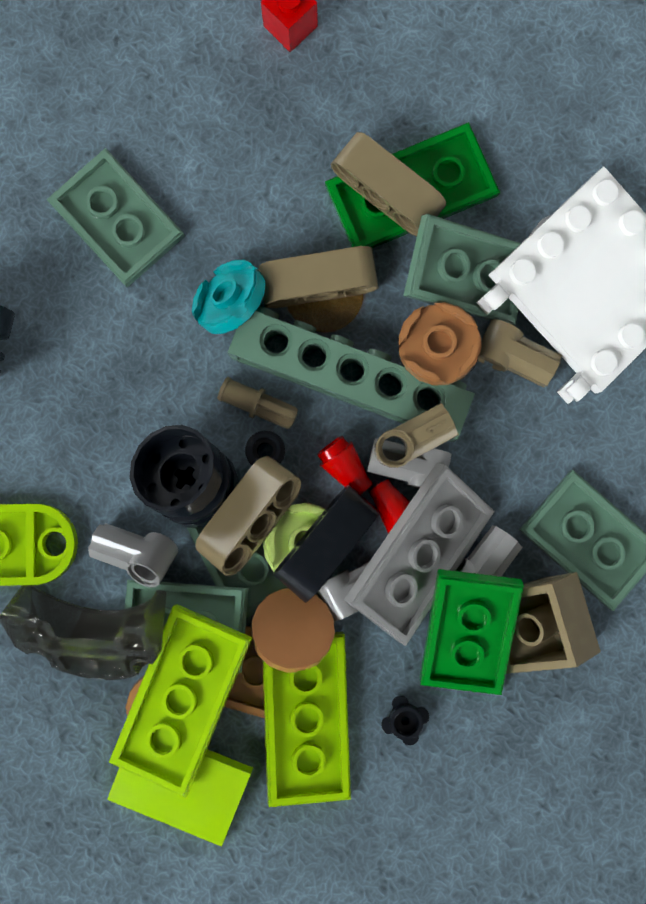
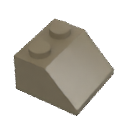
(552, 626)

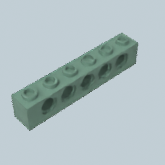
(250, 349)

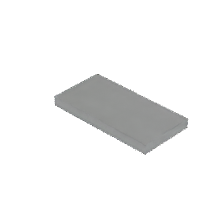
(428, 536)

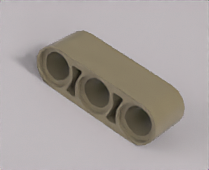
(387, 182)
(319, 277)
(248, 515)

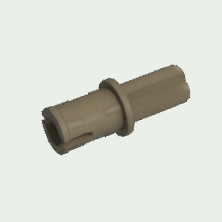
(257, 403)

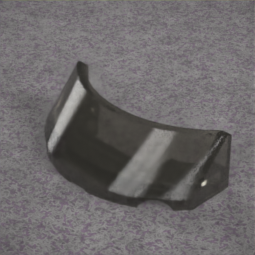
(83, 638)

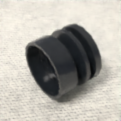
(169, 464)

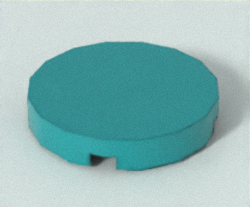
(228, 297)

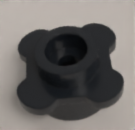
(406, 732)

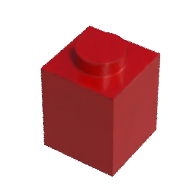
(290, 20)

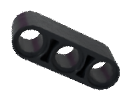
(326, 543)

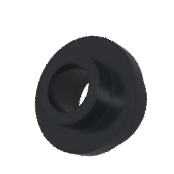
(260, 438)

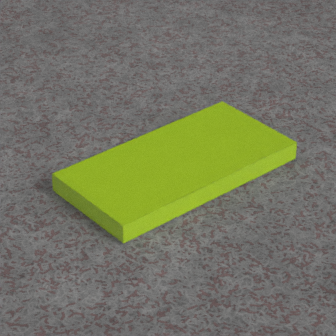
(180, 700)
(307, 731)

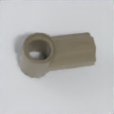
(510, 351)
(419, 435)

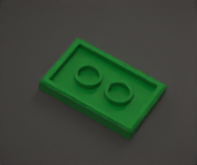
(470, 631)

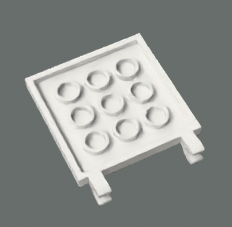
(583, 283)

